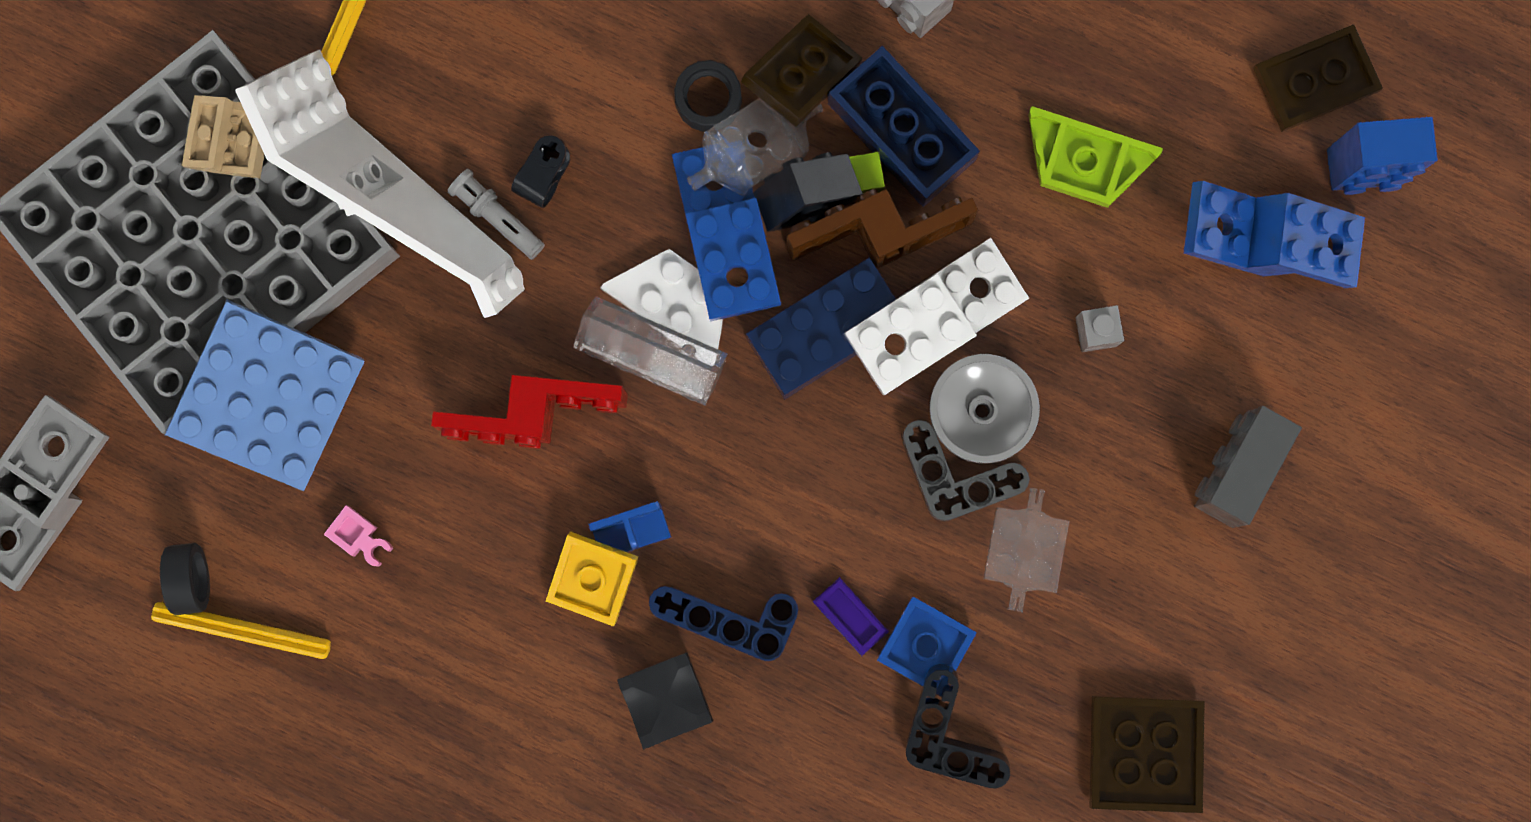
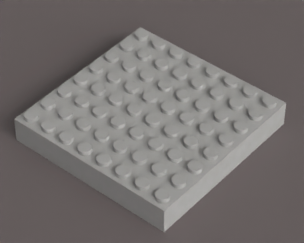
(156, 248)

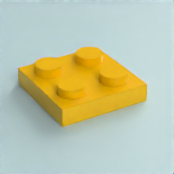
(591, 578)

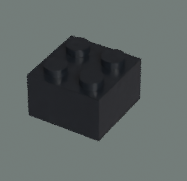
(806, 190)

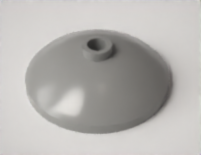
(1006, 394)

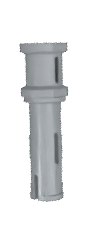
(486, 206)

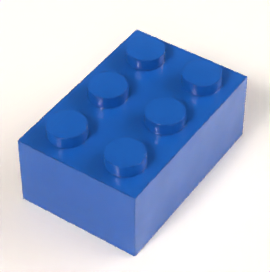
(1381, 155)

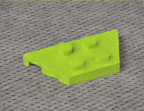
(1086, 158)

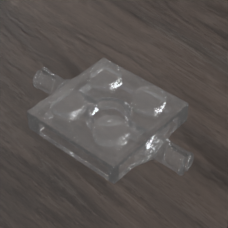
(1026, 550)

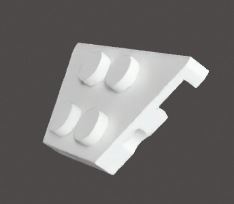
(669, 294)

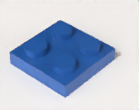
(925, 640)

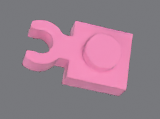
(354, 534)

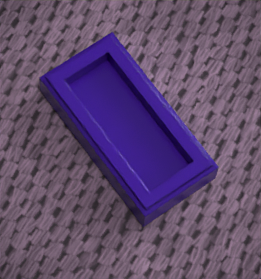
(850, 616)

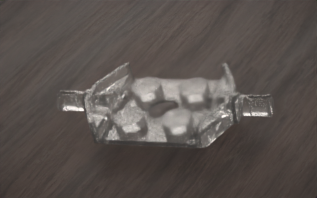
(739, 164)

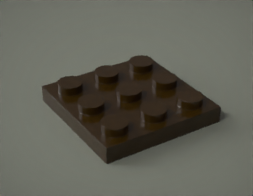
(1147, 754)

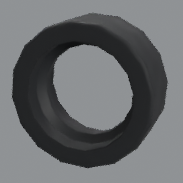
(704, 69)
(184, 579)

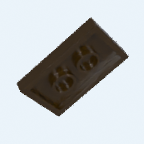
(801, 70)
(1317, 78)

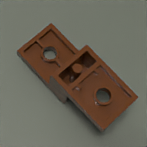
(880, 227)

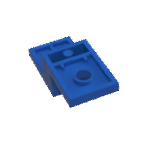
(1274, 234)
(726, 236)

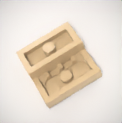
(222, 139)

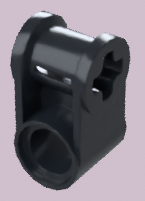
(539, 176)

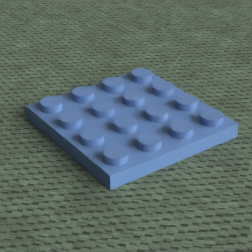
(264, 395)

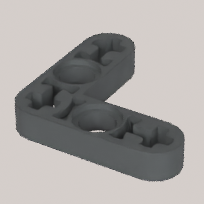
(946, 485)

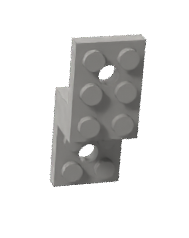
(38, 487)

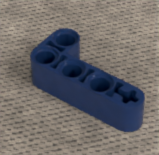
(721, 616)

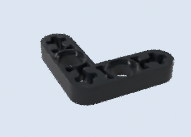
(941, 746)

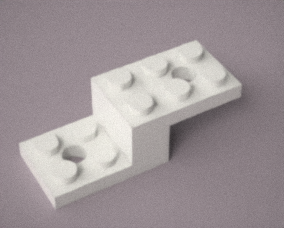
(936, 316)

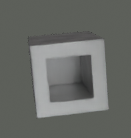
(1099, 328)

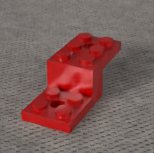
(530, 411)

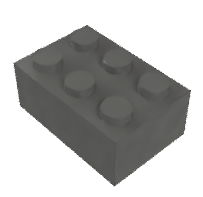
(1246, 466)

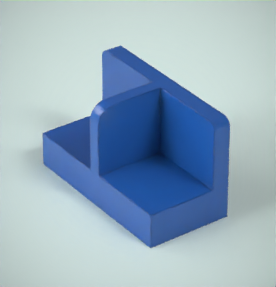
(633, 528)

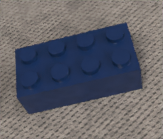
(903, 125)
(809, 335)

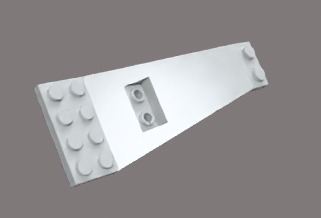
(312, 137)

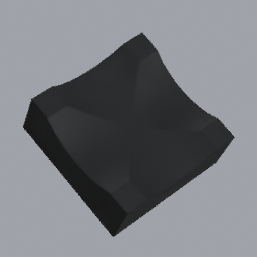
(665, 700)

